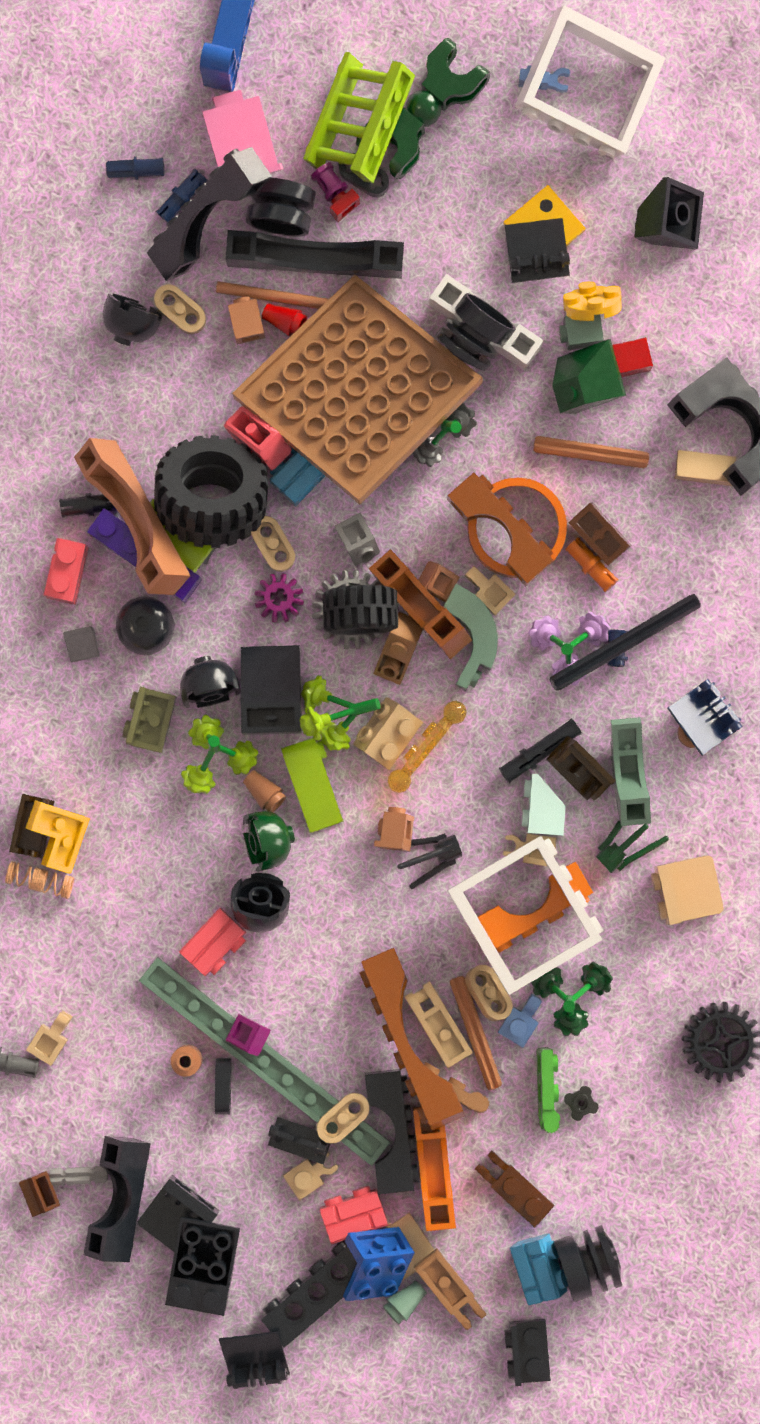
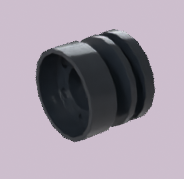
(472, 336)
(588, 1263)

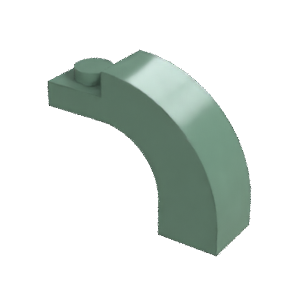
(480, 624)
(629, 772)

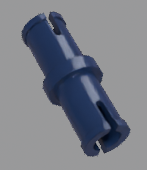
(181, 195)

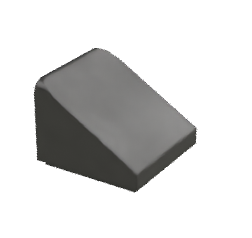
(81, 644)

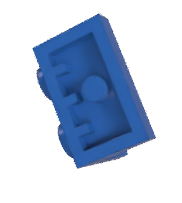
(381, 1263)

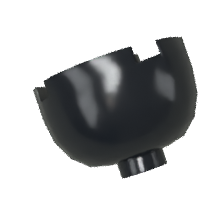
(129, 319)
(145, 625)
(208, 683)
(260, 902)

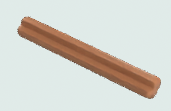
(591, 452)
(475, 1033)

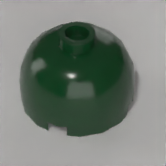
(267, 839)

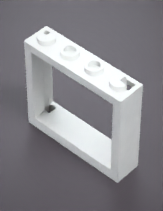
(608, 40)
(575, 899)

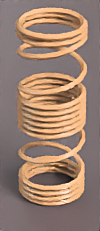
(39, 879)

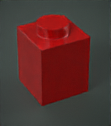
(633, 357)

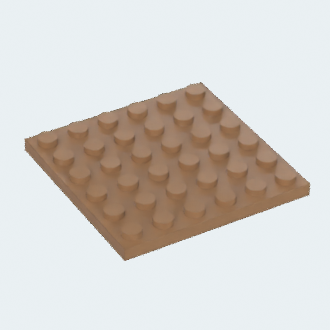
(358, 388)

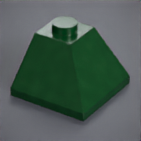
(587, 378)

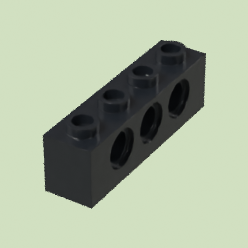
(313, 1308)

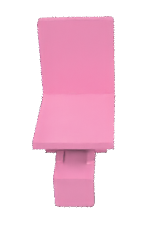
(239, 125)

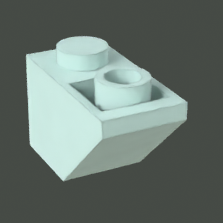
(545, 809)

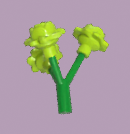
(314, 725)
(207, 734)

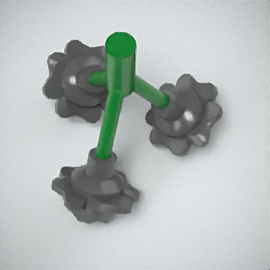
(457, 423)

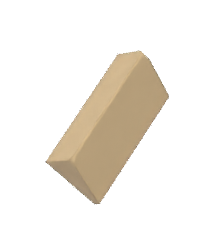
(702, 467)

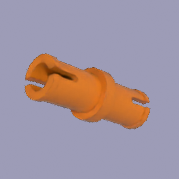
(591, 564)

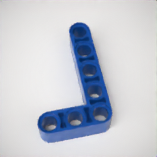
(222, 58)

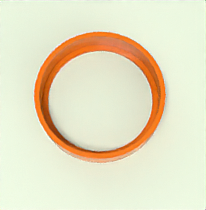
(474, 542)

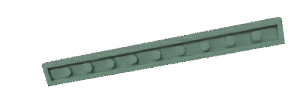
(267, 1065)

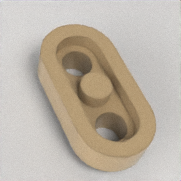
(180, 310)
(274, 544)
(489, 992)
(343, 1118)

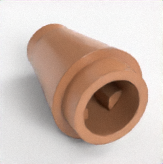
(266, 793)

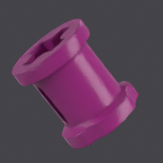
(328, 181)

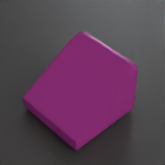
(248, 1035)

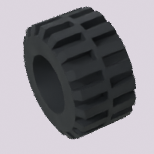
(360, 610)

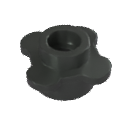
(579, 1111)

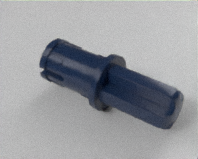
(135, 168)

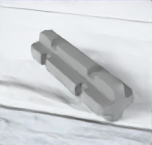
(78, 1175)

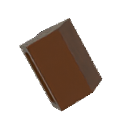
(39, 1193)

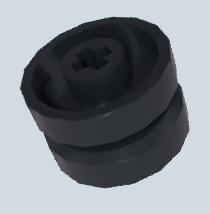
(282, 208)

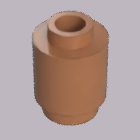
(195, 1056)

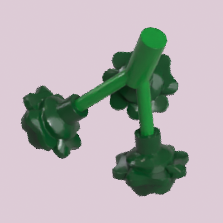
(571, 1016)

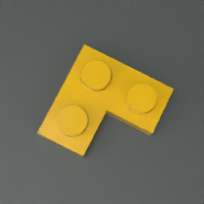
(65, 833)

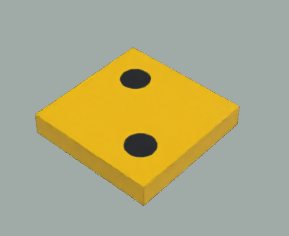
(547, 206)

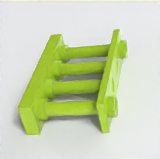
(380, 125)

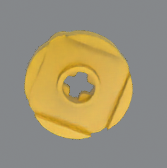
(591, 301)

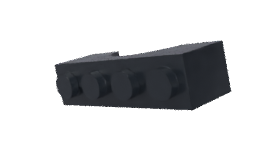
(393, 1170)
(113, 1234)

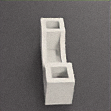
(520, 347)

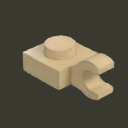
(491, 592)
(49, 1041)

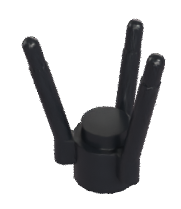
(446, 849)

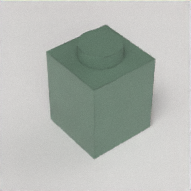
(581, 333)

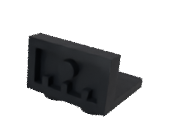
(171, 1204)

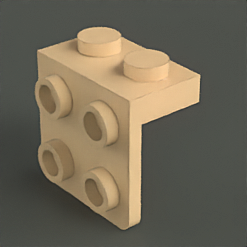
(687, 890)

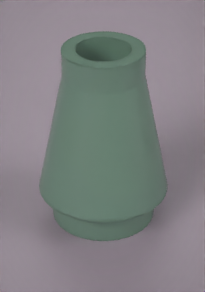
(404, 1302)

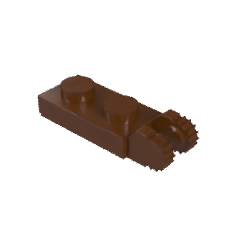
(517, 1191)

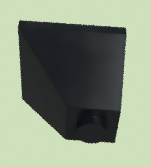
(670, 215)

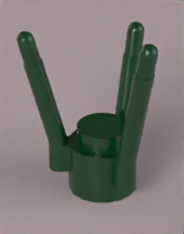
(613, 855)

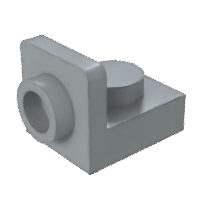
(357, 539)

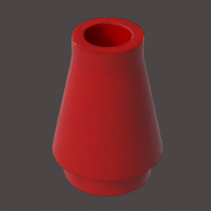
(283, 318)

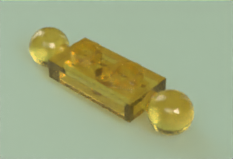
(400, 779)

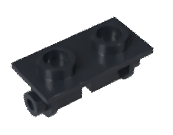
(298, 1140)

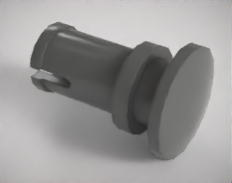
(18, 1065)

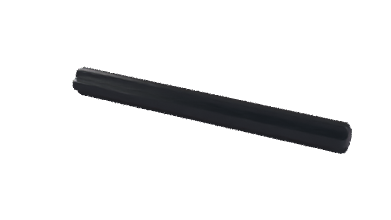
(625, 642)

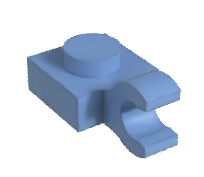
(549, 81)
(520, 1024)

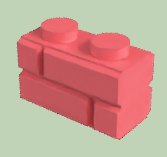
(258, 436)
(66, 571)
(213, 942)
(353, 1214)

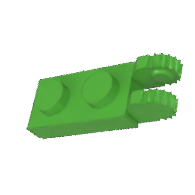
(547, 1091)

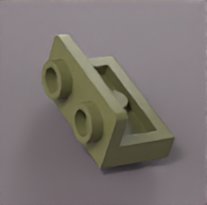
(149, 720)

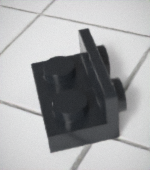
(529, 1351)

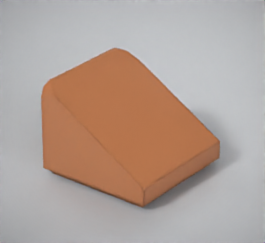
(438, 580)

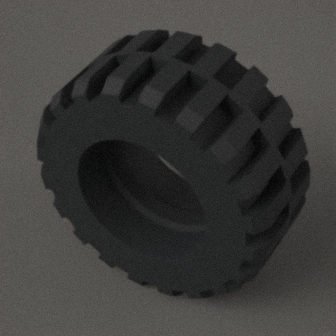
(210, 463)

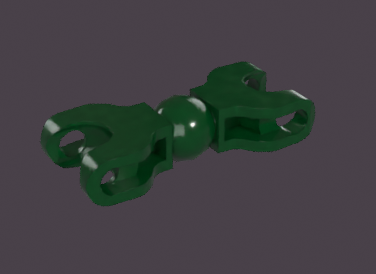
(424, 106)

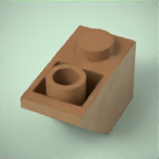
(398, 649)

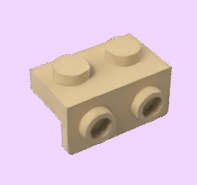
(387, 733)

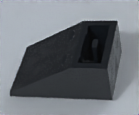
(270, 690)
(202, 1266)

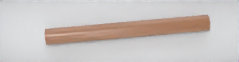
(270, 295)

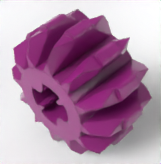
(284, 606)

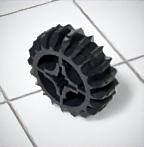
(728, 1067)

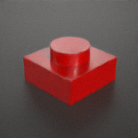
(344, 204)

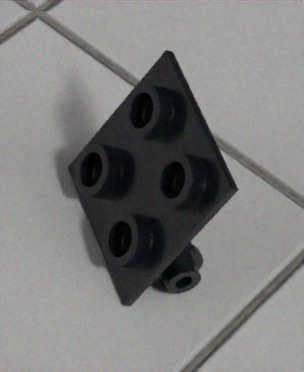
(537, 250)
(254, 1358)

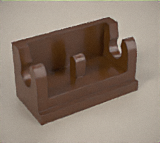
(600, 533)

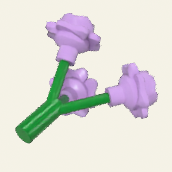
(546, 633)

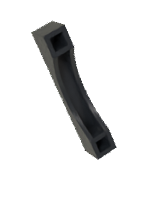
(179, 245)
(271, 252)

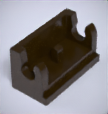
(580, 769)
(25, 840)

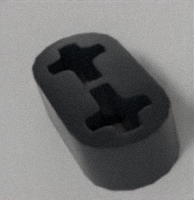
(365, 186)
(223, 1075)

